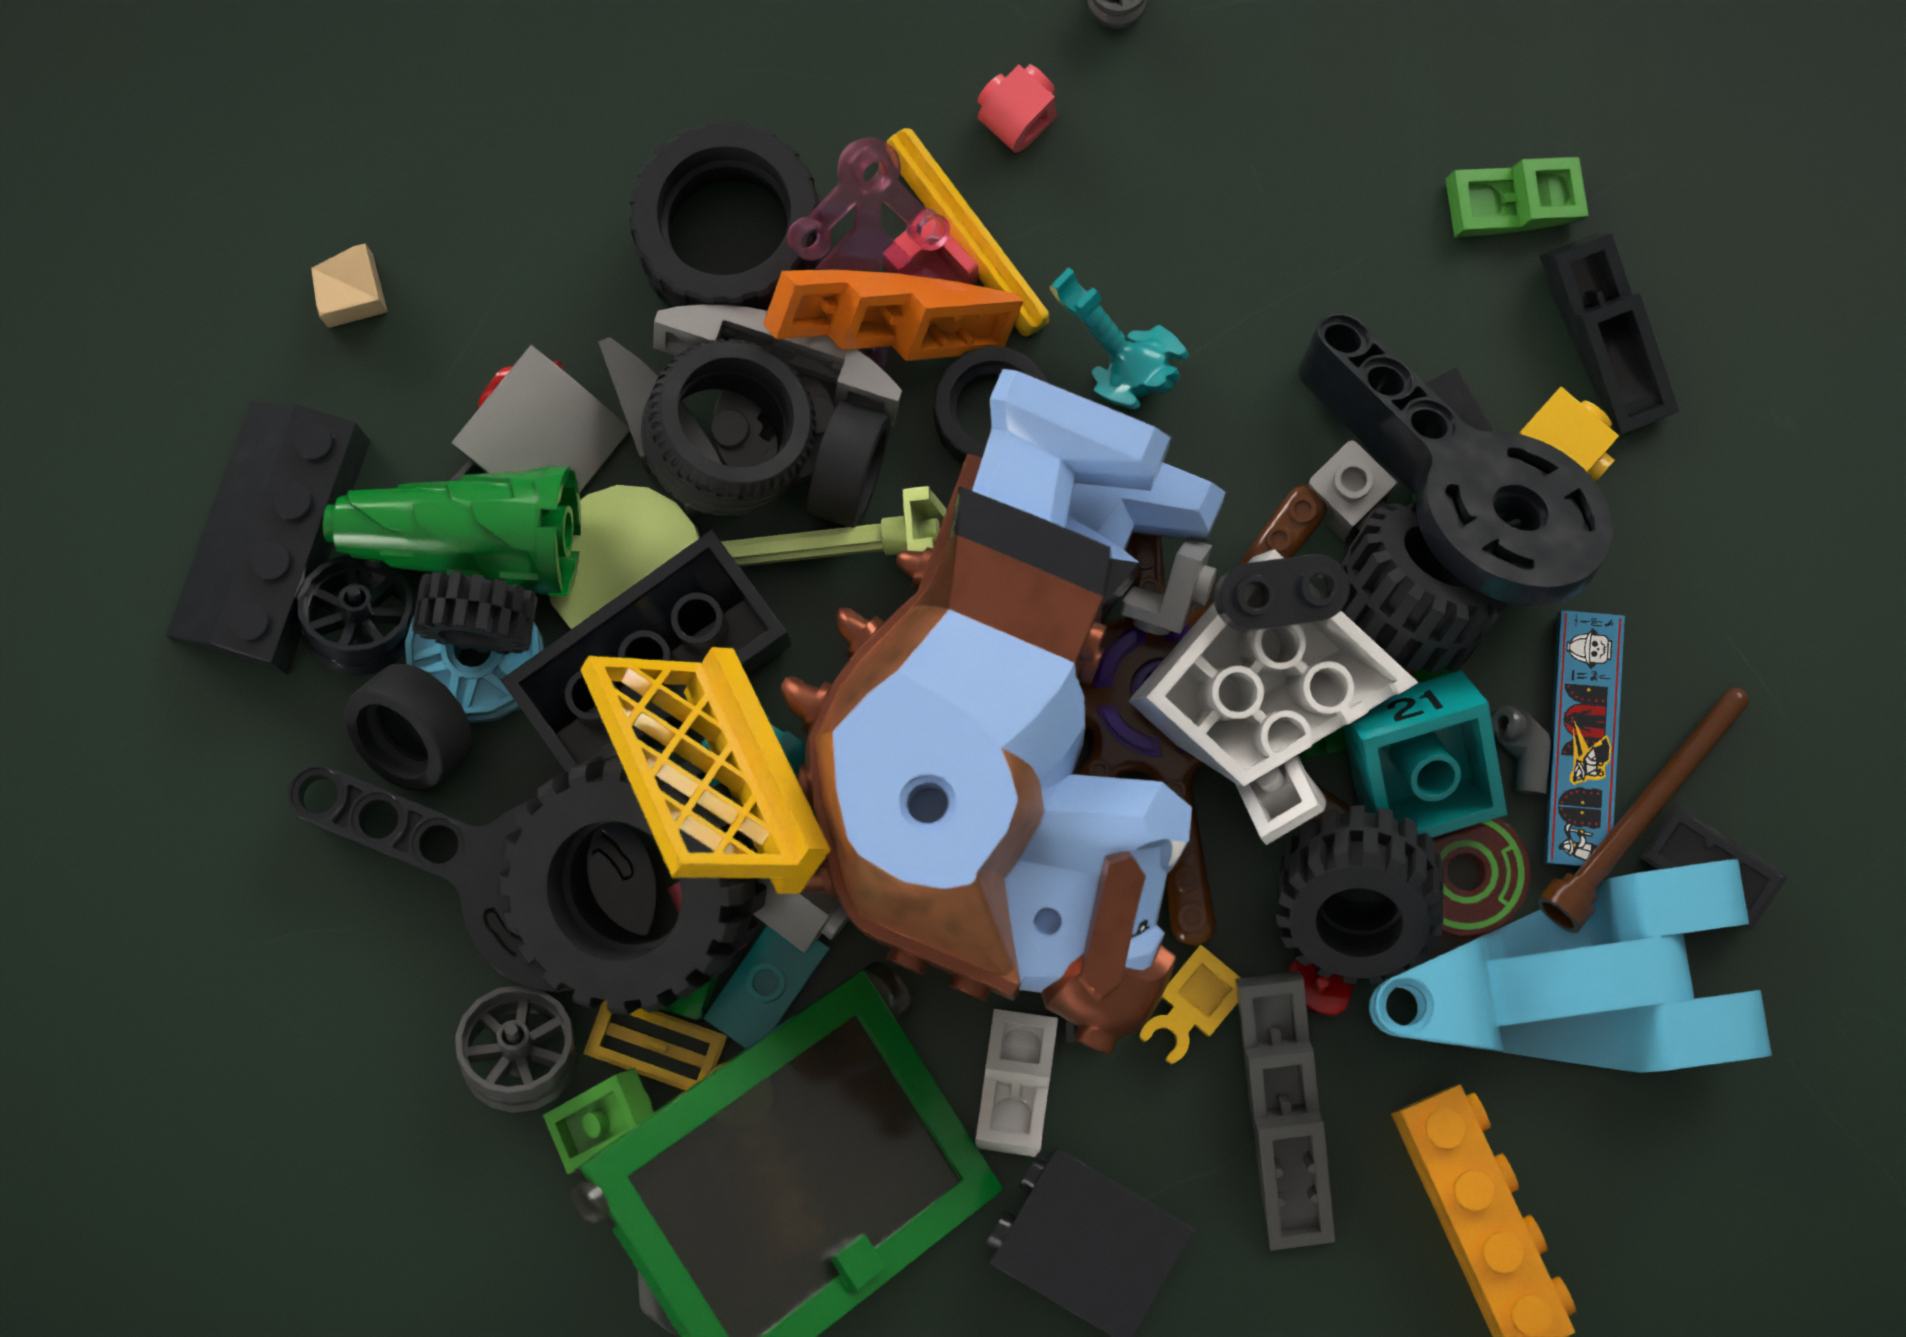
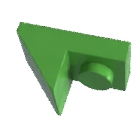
(597, 1117)

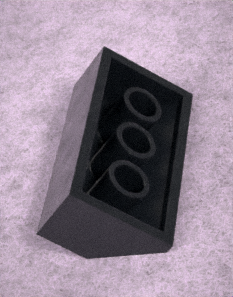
(267, 533)
(669, 615)

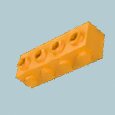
(1481, 1217)

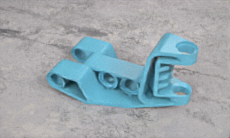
(1598, 995)

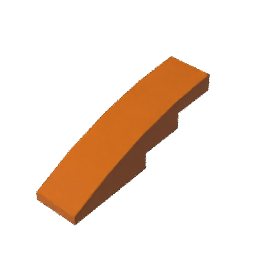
(891, 309)

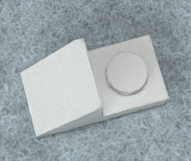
(1282, 799)

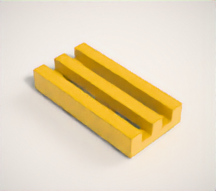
(706, 1063)

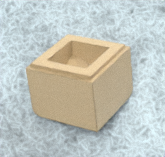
(348, 287)

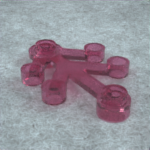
(867, 242)

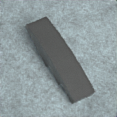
(1285, 1110)

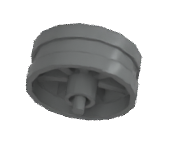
(516, 1048)

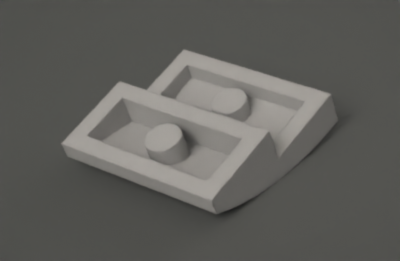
(541, 421)

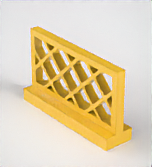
(742, 757)

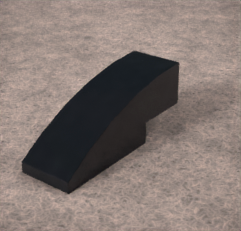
(1610, 331)

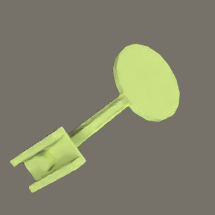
(638, 530)

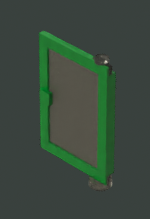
(792, 1172)

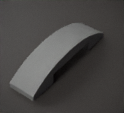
(856, 375)

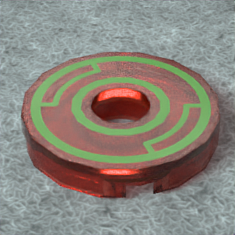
(1502, 883)

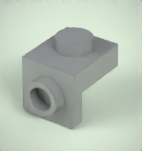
(1352, 488)
(1188, 584)

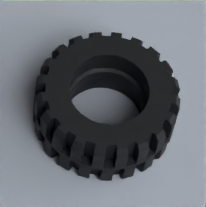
(571, 931)

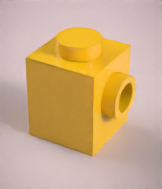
(1576, 430)

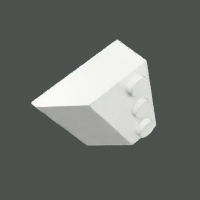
(1265, 693)

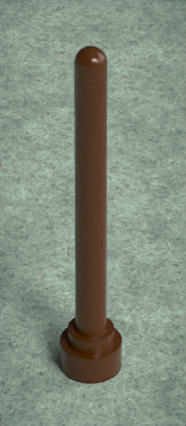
(1571, 899)

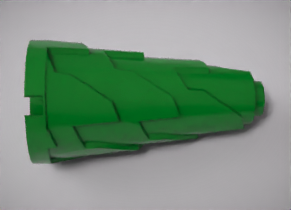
(482, 525)

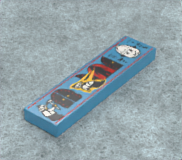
(1583, 735)

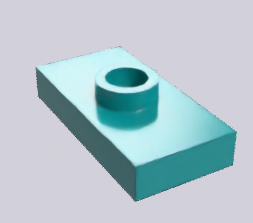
(764, 987)

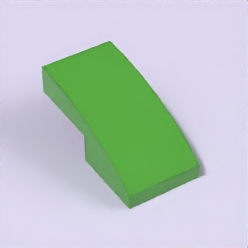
(1516, 198)

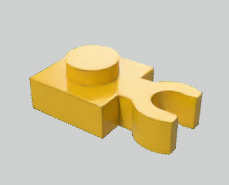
(1199, 997)

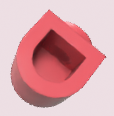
(1018, 106)

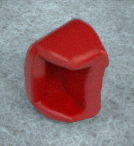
(1323, 994)

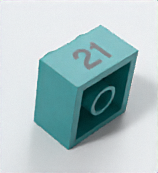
(1429, 756)

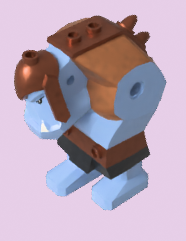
(964, 714)

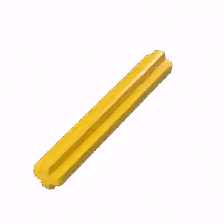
(940, 194)

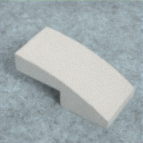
(1016, 1083)

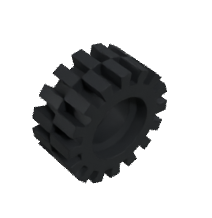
(474, 613)

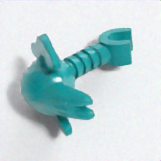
(1136, 365)

